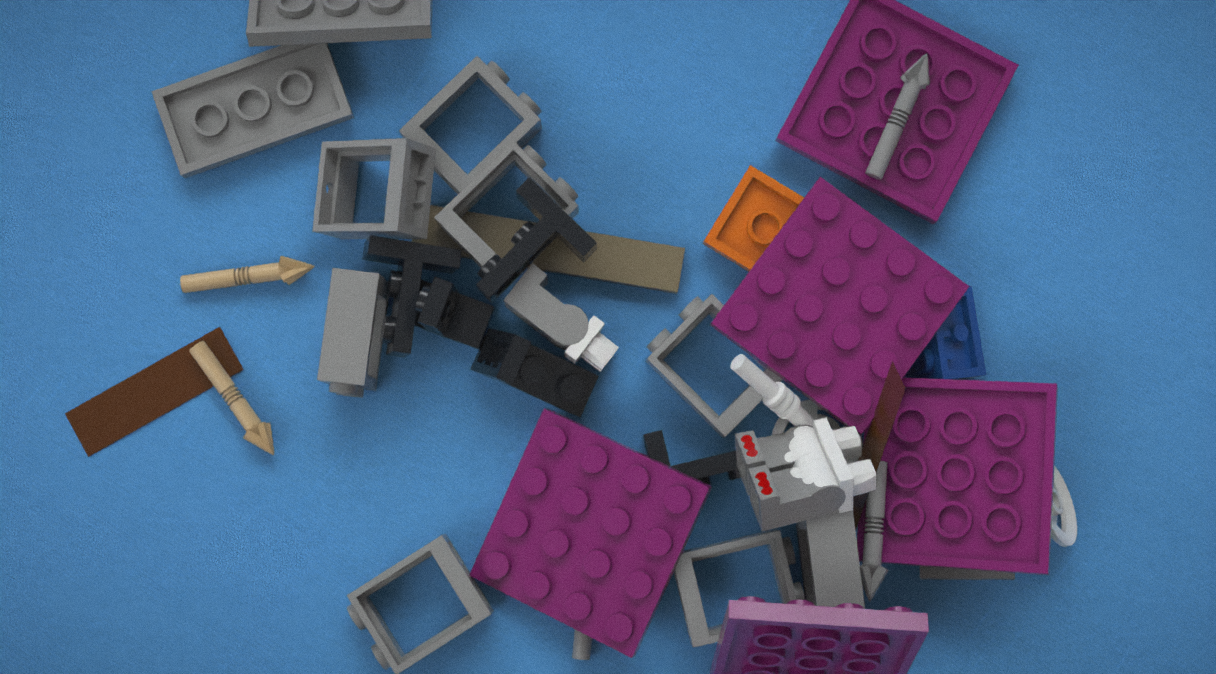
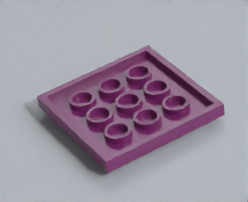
(858, 84)
(839, 305)
(970, 476)
(590, 532)
(816, 639)

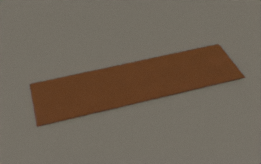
(148, 394)
(880, 429)

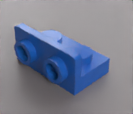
(955, 347)

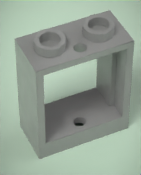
(496, 81)
(532, 166)
(407, 188)
(353, 332)
(666, 342)
(781, 556)
(830, 560)
(367, 616)

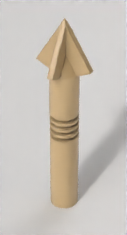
(286, 270)
(257, 432)

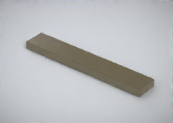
(614, 261)

